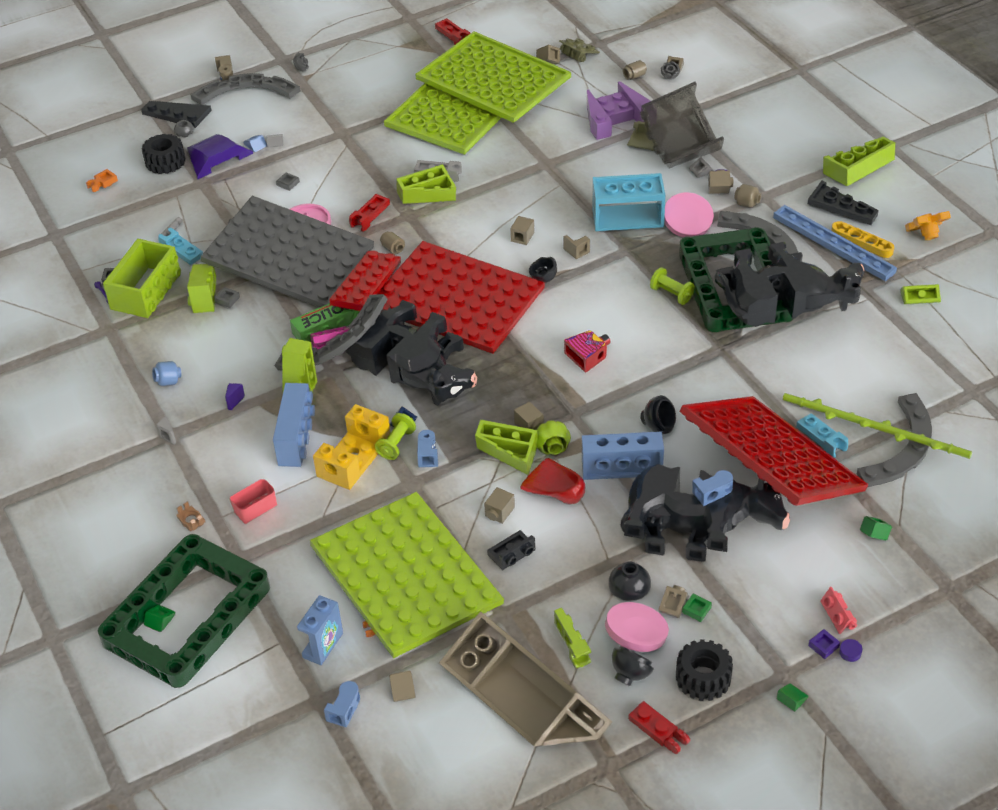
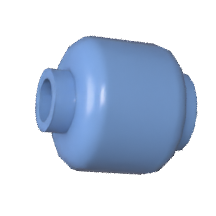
(166, 373)

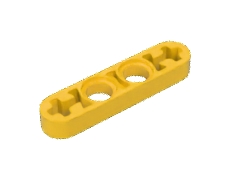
(880, 247)

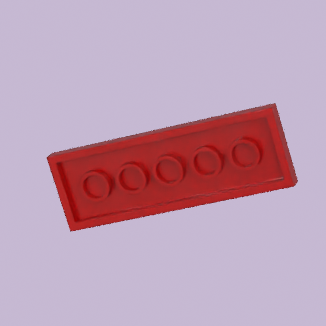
(365, 280)

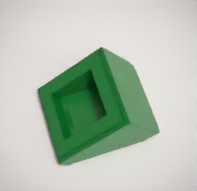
(158, 617)
(791, 696)

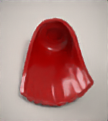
(555, 481)

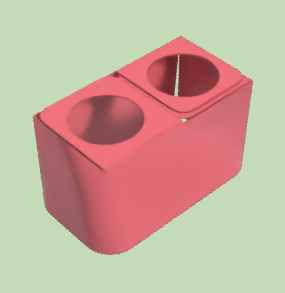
(242, 500)

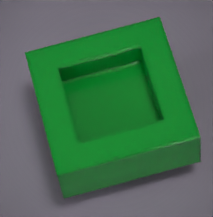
(697, 607)

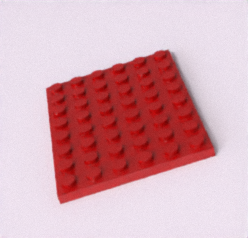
(473, 295)
(774, 449)

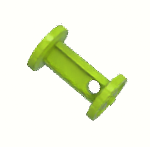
(661, 280)
(388, 447)

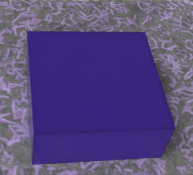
(824, 643)

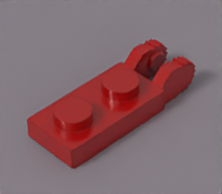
(658, 727)

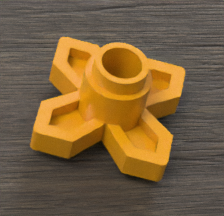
(928, 224)

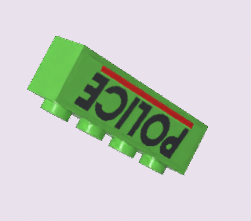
(321, 319)

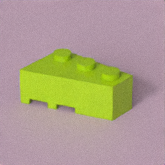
(426, 186)
(202, 288)
(298, 363)
(508, 444)

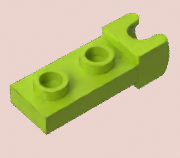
(577, 647)

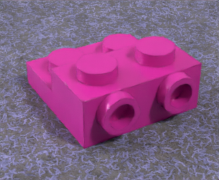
(320, 338)

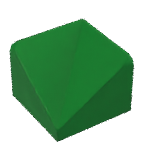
(875, 528)

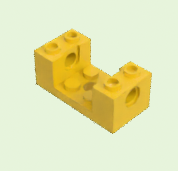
(363, 431)

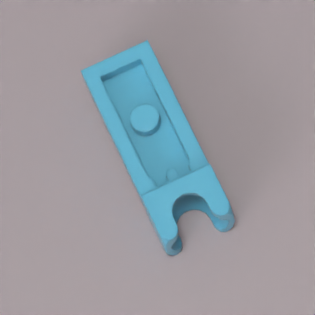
(183, 248)
(823, 434)

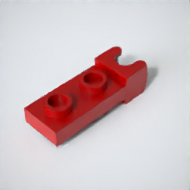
(451, 30)
(369, 212)

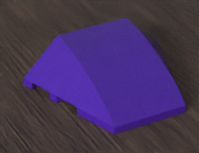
(213, 152)

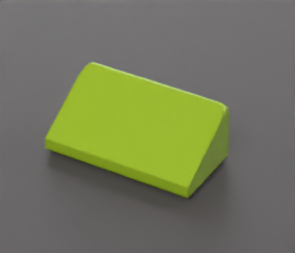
(920, 294)

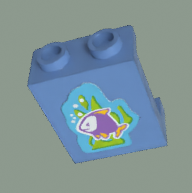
(323, 627)

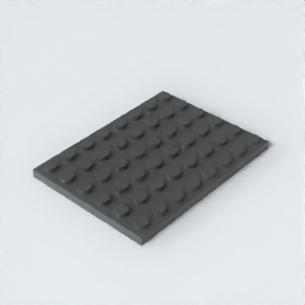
(287, 251)

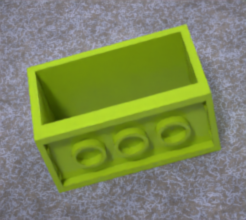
(124, 277)

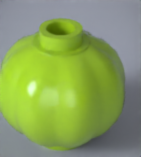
(555, 435)

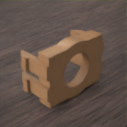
(189, 510)

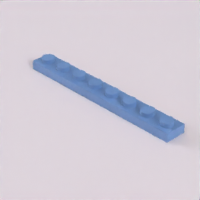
(835, 242)

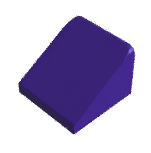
(234, 395)

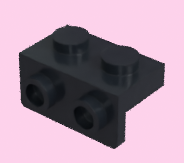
(512, 549)

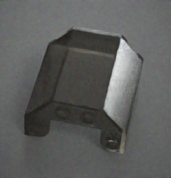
(679, 127)

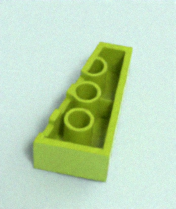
(859, 161)

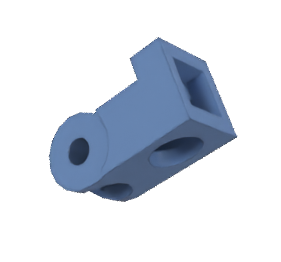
(427, 451)
(713, 487)
(344, 706)

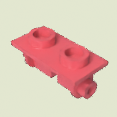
(836, 609)

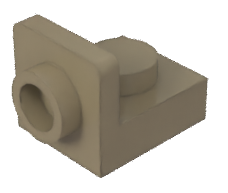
(673, 601)

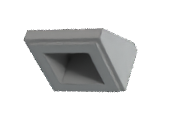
(274, 140)
(700, 167)
(165, 431)

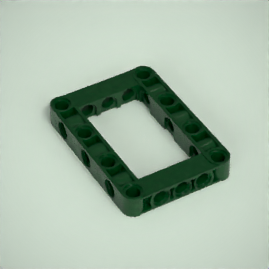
(692, 254)
(179, 668)

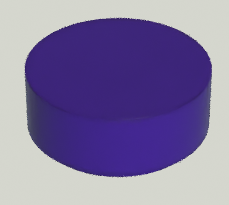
(850, 650)

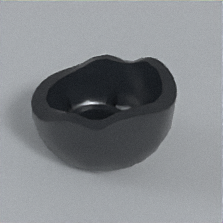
(542, 273)

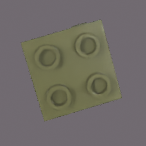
(577, 49)
(639, 138)

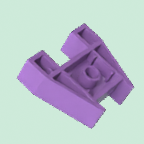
(613, 109)

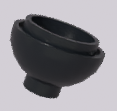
(659, 415)
(629, 581)
(630, 665)

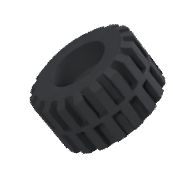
(163, 153)
(704, 684)

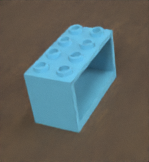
(626, 190)

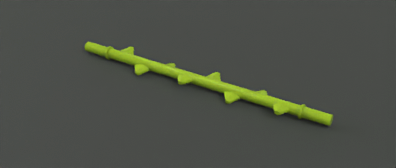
(884, 426)

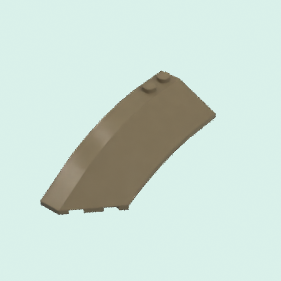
(521, 687)

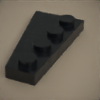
(176, 111)
(836, 202)

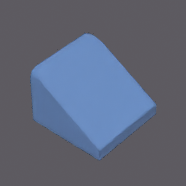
(255, 143)

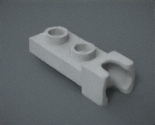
(453, 167)

